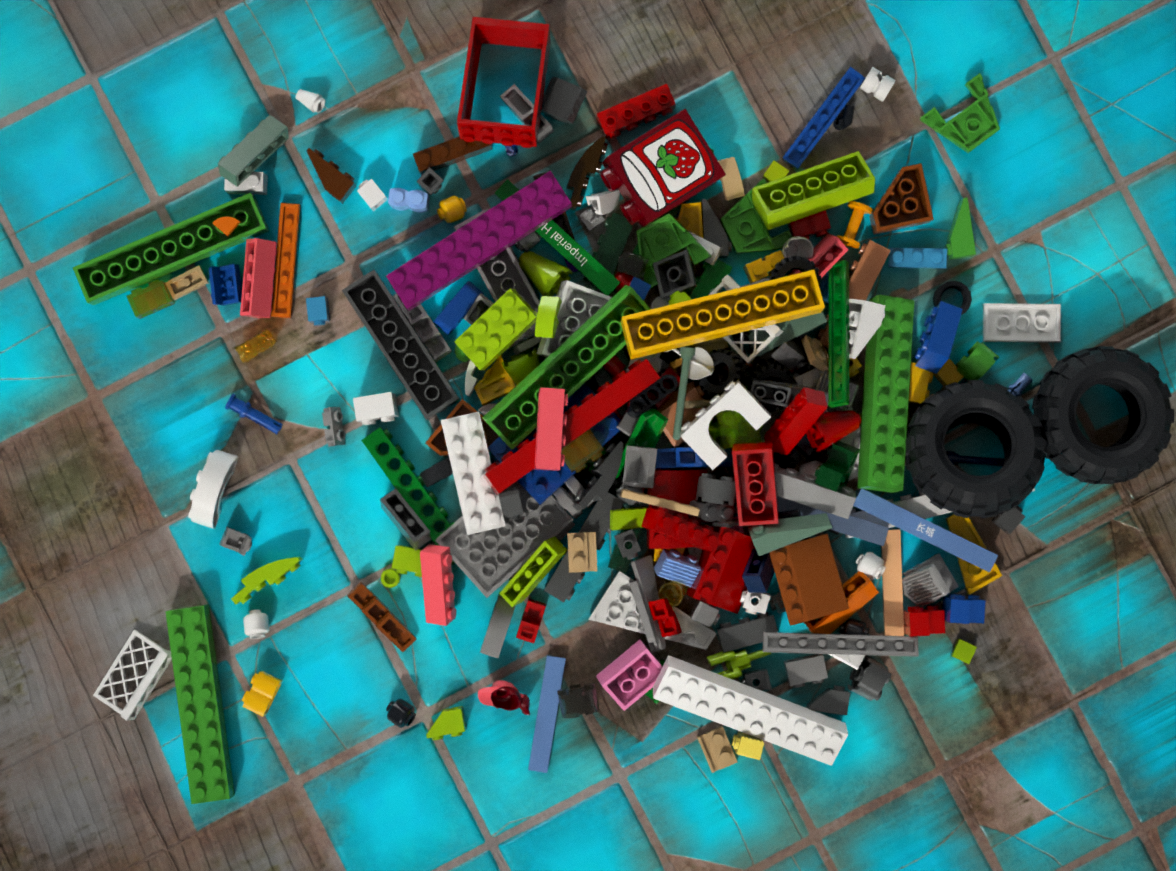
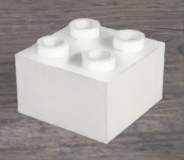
(376, 407)

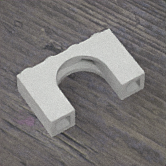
(734, 398)

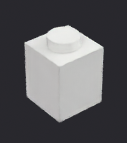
(371, 194)

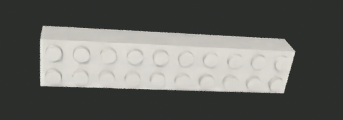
(749, 710)

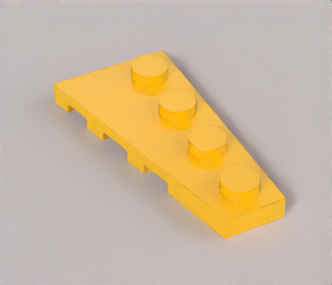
(973, 576)

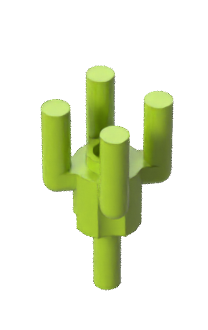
(735, 661)

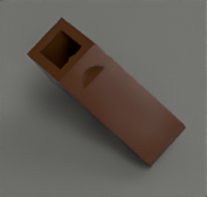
(334, 182)

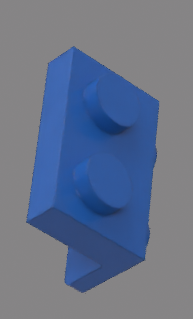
(225, 284)

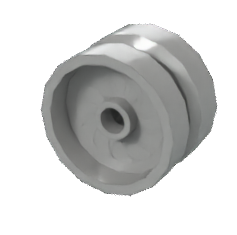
(566, 496)

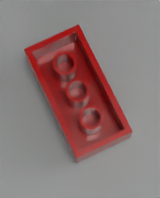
(755, 483)

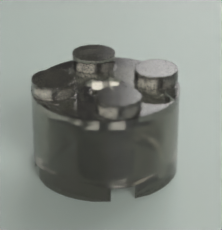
(578, 700)

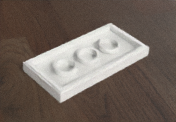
(1021, 322)

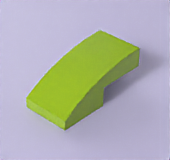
(547, 317)

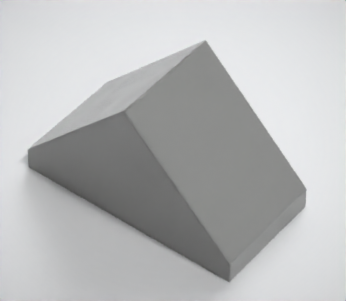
(478, 308)

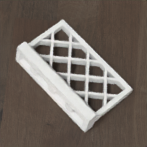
(773, 330)
(148, 680)

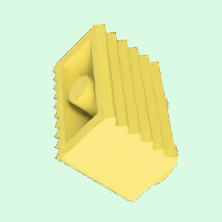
(747, 745)

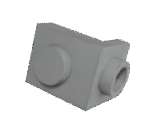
(236, 541)

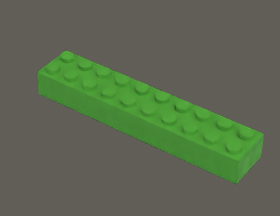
(168, 250)
(566, 367)
(886, 398)
(200, 704)

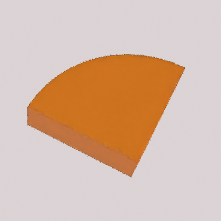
(226, 224)

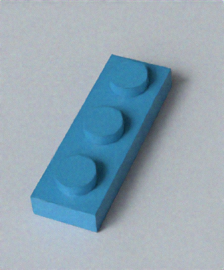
(918, 258)

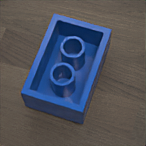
(938, 337)

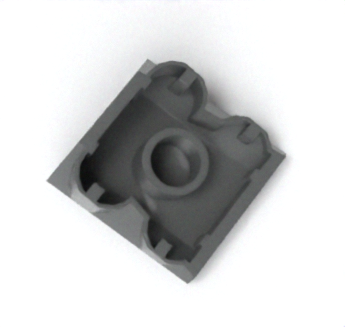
(562, 100)

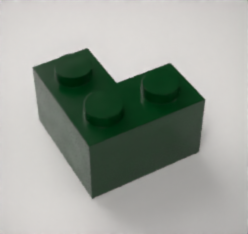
(838, 468)

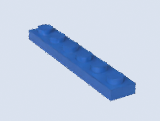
(823, 118)

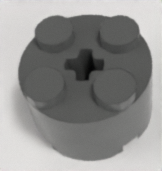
(716, 490)
(869, 679)

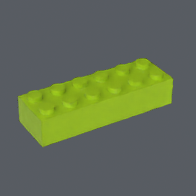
(813, 190)

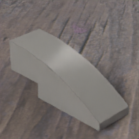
(523, 110)
(497, 628)

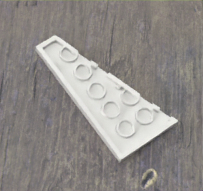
(620, 610)

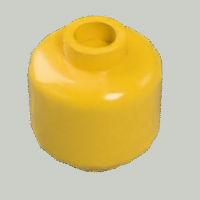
(451, 209)

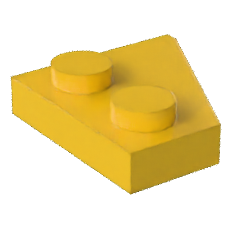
(494, 383)

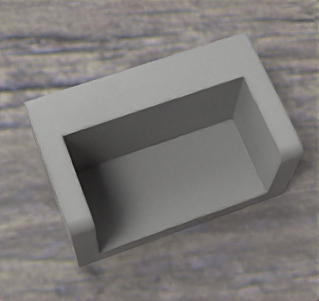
(639, 466)

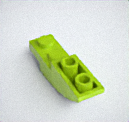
(271, 572)

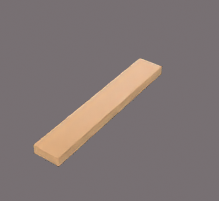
(892, 585)

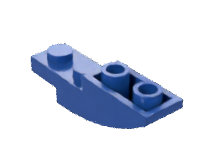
(686, 458)

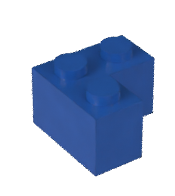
(964, 610)

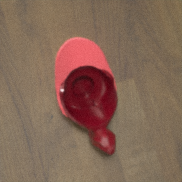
(504, 696)

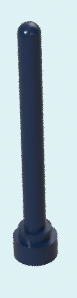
(955, 458)

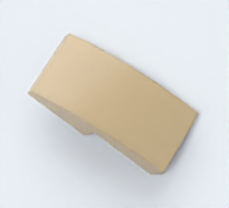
(732, 181)

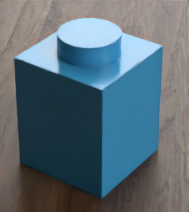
(318, 310)

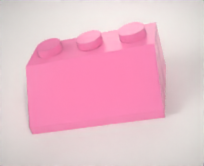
(630, 675)

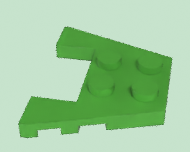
(972, 124)
(747, 229)
(665, 239)

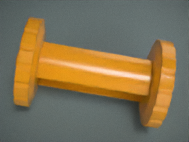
(858, 211)

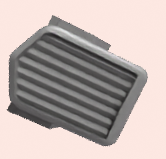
(928, 581)

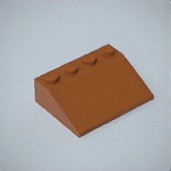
(809, 579)

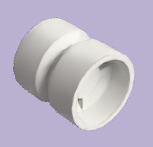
(877, 84)

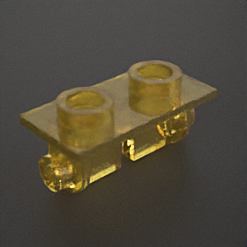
(255, 345)

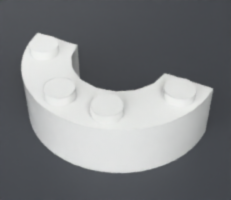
(210, 488)

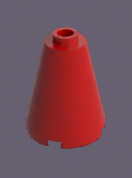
(832, 427)

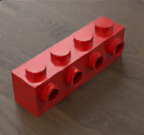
(635, 111)
(796, 420)
(680, 529)

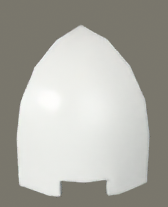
(604, 201)

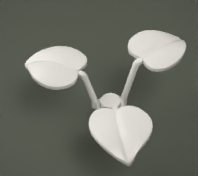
(700, 365)

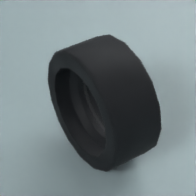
(956, 285)
(437, 472)

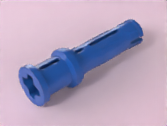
(245, 410)

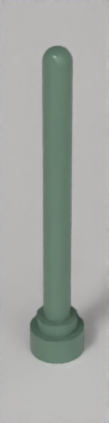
(686, 354)

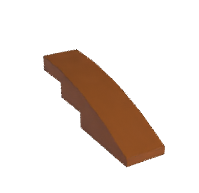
(382, 617)

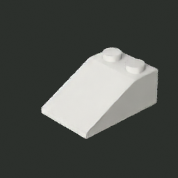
(864, 321)

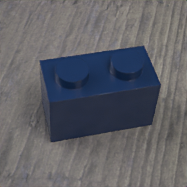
(758, 572)

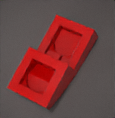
(666, 617)
(531, 620)

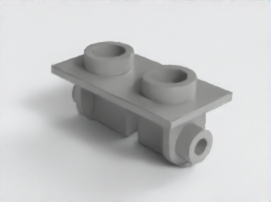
(333, 417)

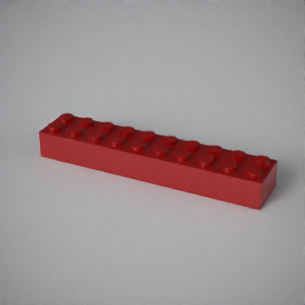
(578, 421)

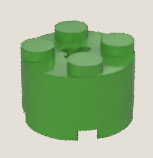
(977, 363)

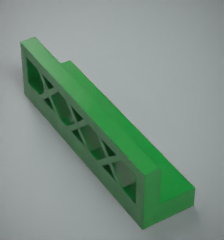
(645, 433)

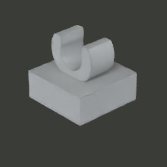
(590, 218)

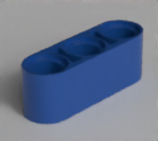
(457, 308)

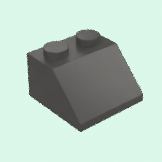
(674, 275)

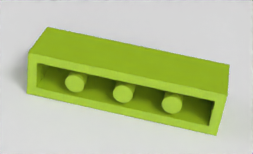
(533, 571)

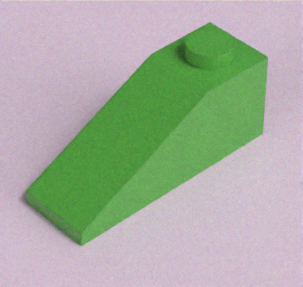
(960, 238)

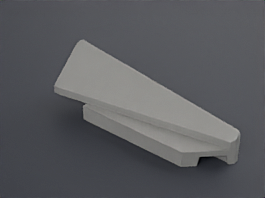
(645, 590)

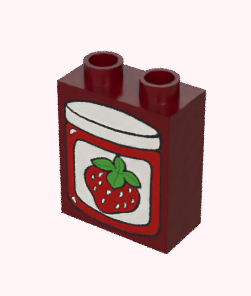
(661, 169)

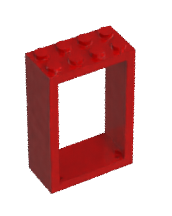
(507, 34)

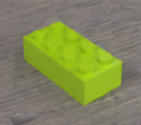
(496, 329)

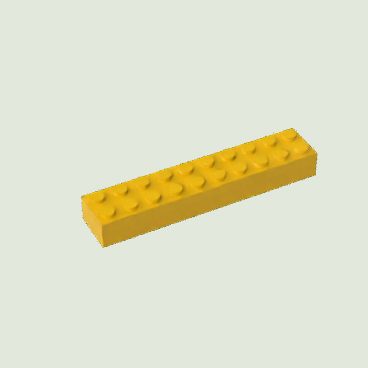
(722, 314)

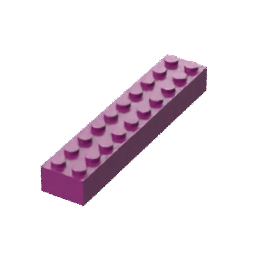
(479, 240)

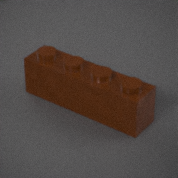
(448, 154)

